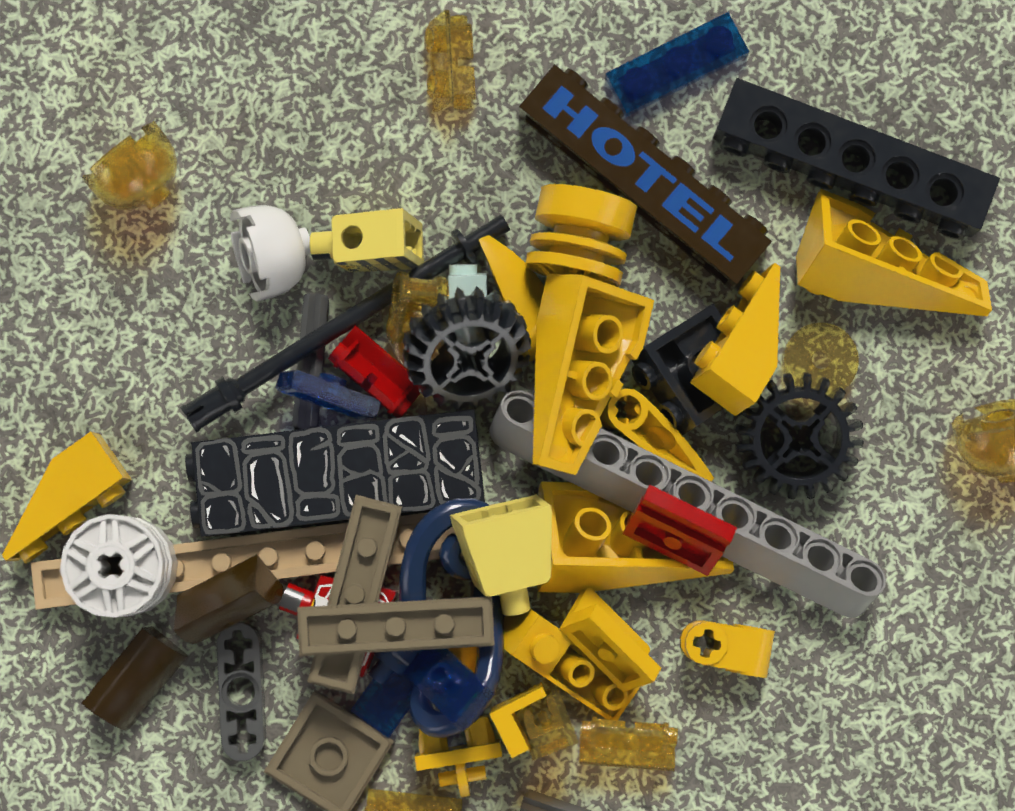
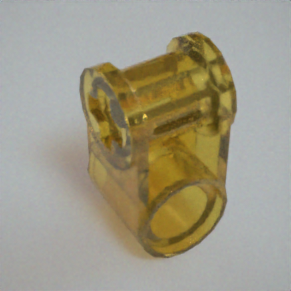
(407, 302)

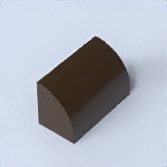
(226, 600)
(135, 678)

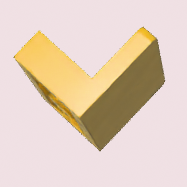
(609, 642)
(508, 723)

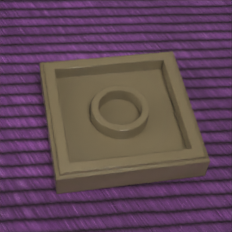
(328, 755)

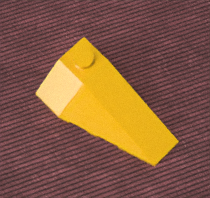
(864, 264)
(582, 349)
(594, 552)

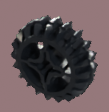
(470, 331)
(814, 420)

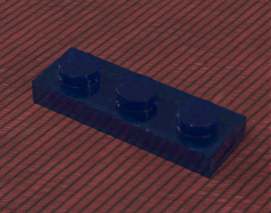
(677, 64)

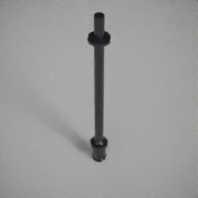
(232, 392)

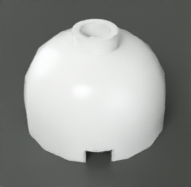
(269, 249)

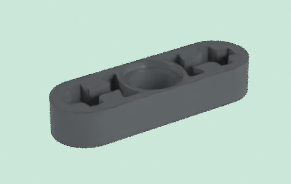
(226, 704)

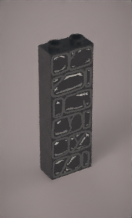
(318, 471)

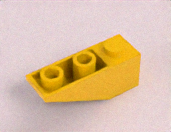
(746, 351)
(70, 487)
(559, 660)

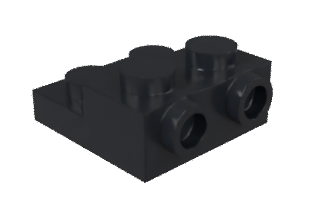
(669, 367)

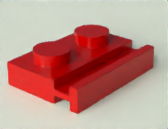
(679, 530)

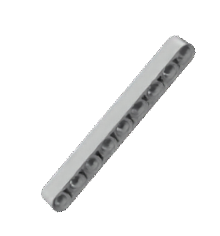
(762, 538)

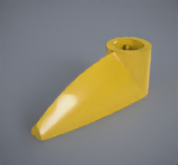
(515, 284)
(652, 431)

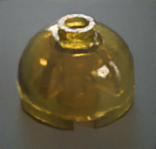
(135, 171)
(989, 440)

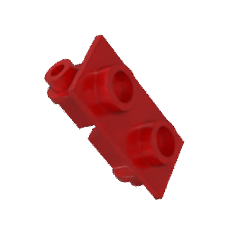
(375, 371)

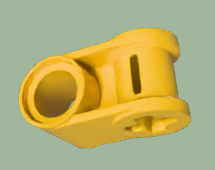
(735, 647)

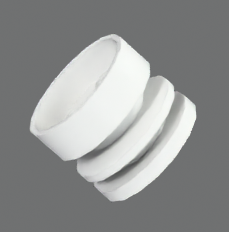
(147, 565)

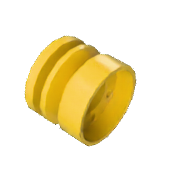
(582, 227)

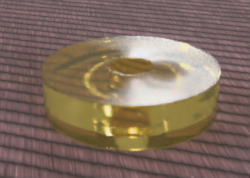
(832, 342)

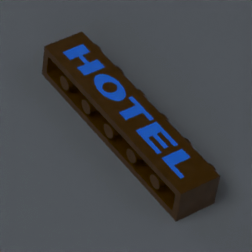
(635, 169)

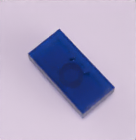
(328, 393)
(449, 685)
(385, 704)

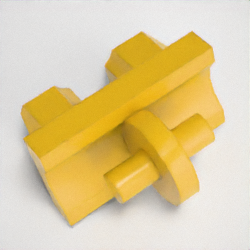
(480, 746)

